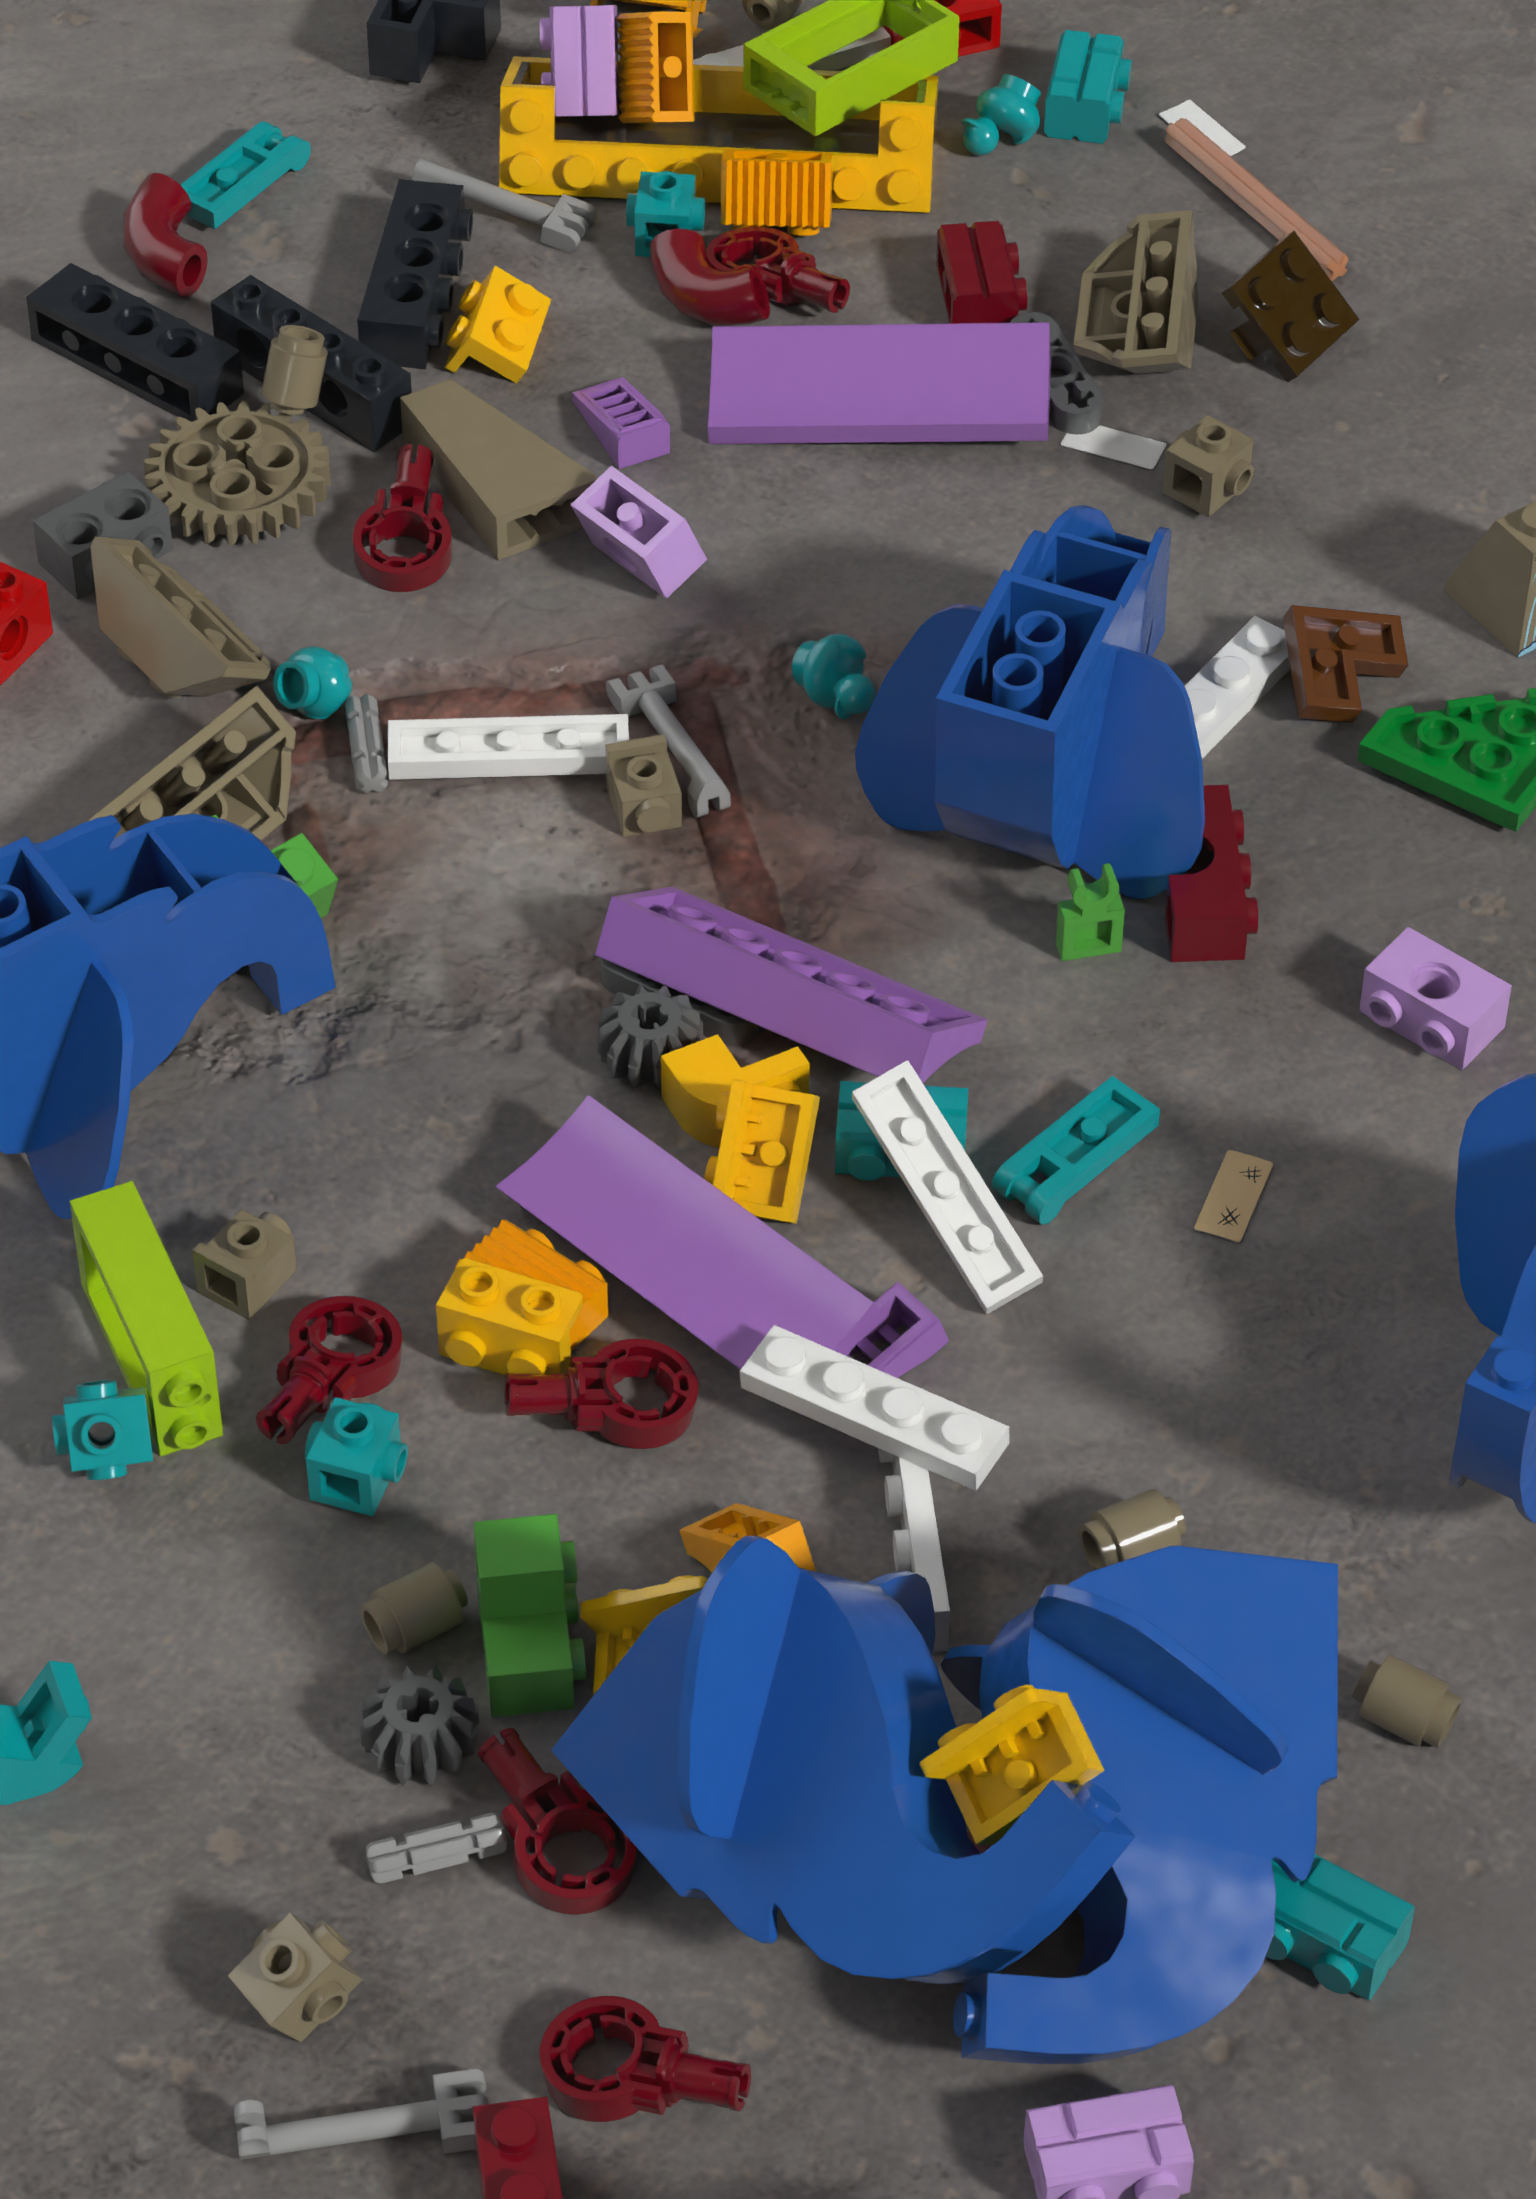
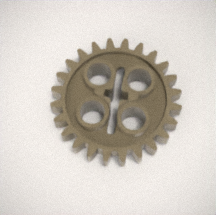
(238, 472)

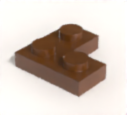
(1330, 649)

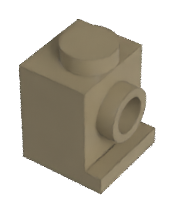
(643, 786)
(245, 1262)

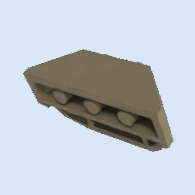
(1142, 297)
(169, 624)
(227, 770)

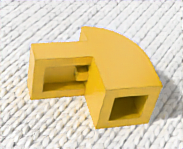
(704, 1070)

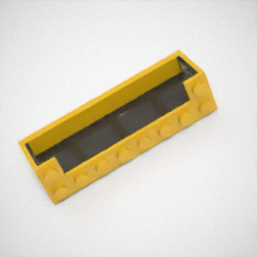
(878, 155)

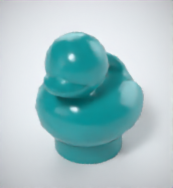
(1003, 108)
(834, 674)
(313, 682)

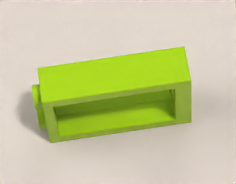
(778, 59)
(147, 1317)

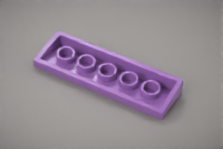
(880, 383)
(783, 983)
(682, 1240)

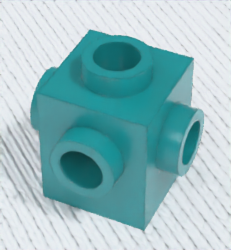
(663, 204)
(106, 1456)
(354, 1456)

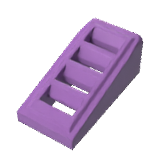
(624, 422)
(907, 1351)

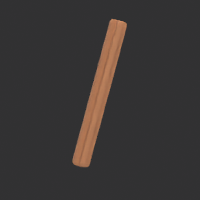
(1251, 194)

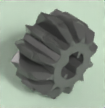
(642, 1029)
(419, 1725)

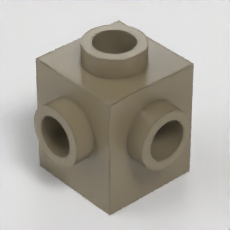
(1208, 465)
(297, 1975)

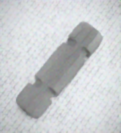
(366, 744)
(436, 1848)

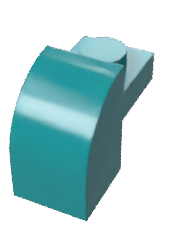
(41, 1734)

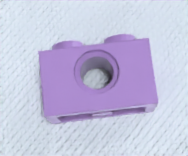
(639, 532)
(1434, 998)

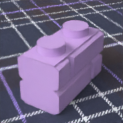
(582, 59)
(1110, 2147)

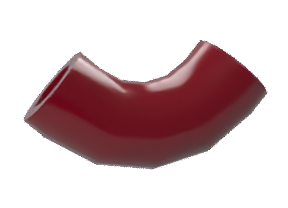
(153, 237)
(700, 289)

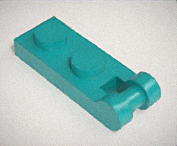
(243, 172)
(1076, 1149)

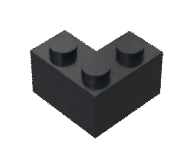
(409, 32)

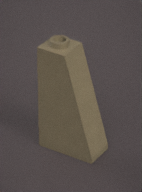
(493, 469)

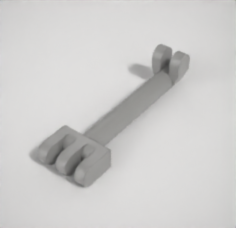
(561, 224)
(653, 701)
(449, 2113)

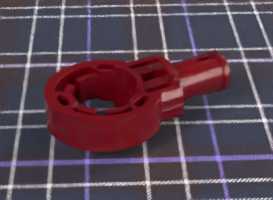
(786, 270)
(408, 518)
(317, 1375)
(593, 1404)
(568, 1810)
(650, 2079)

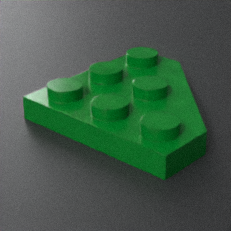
(1466, 754)

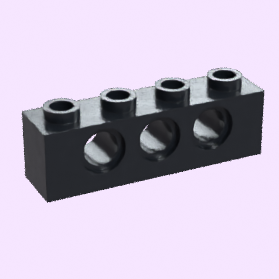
(414, 272)
(134, 343)
(358, 385)

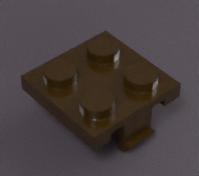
(1288, 308)

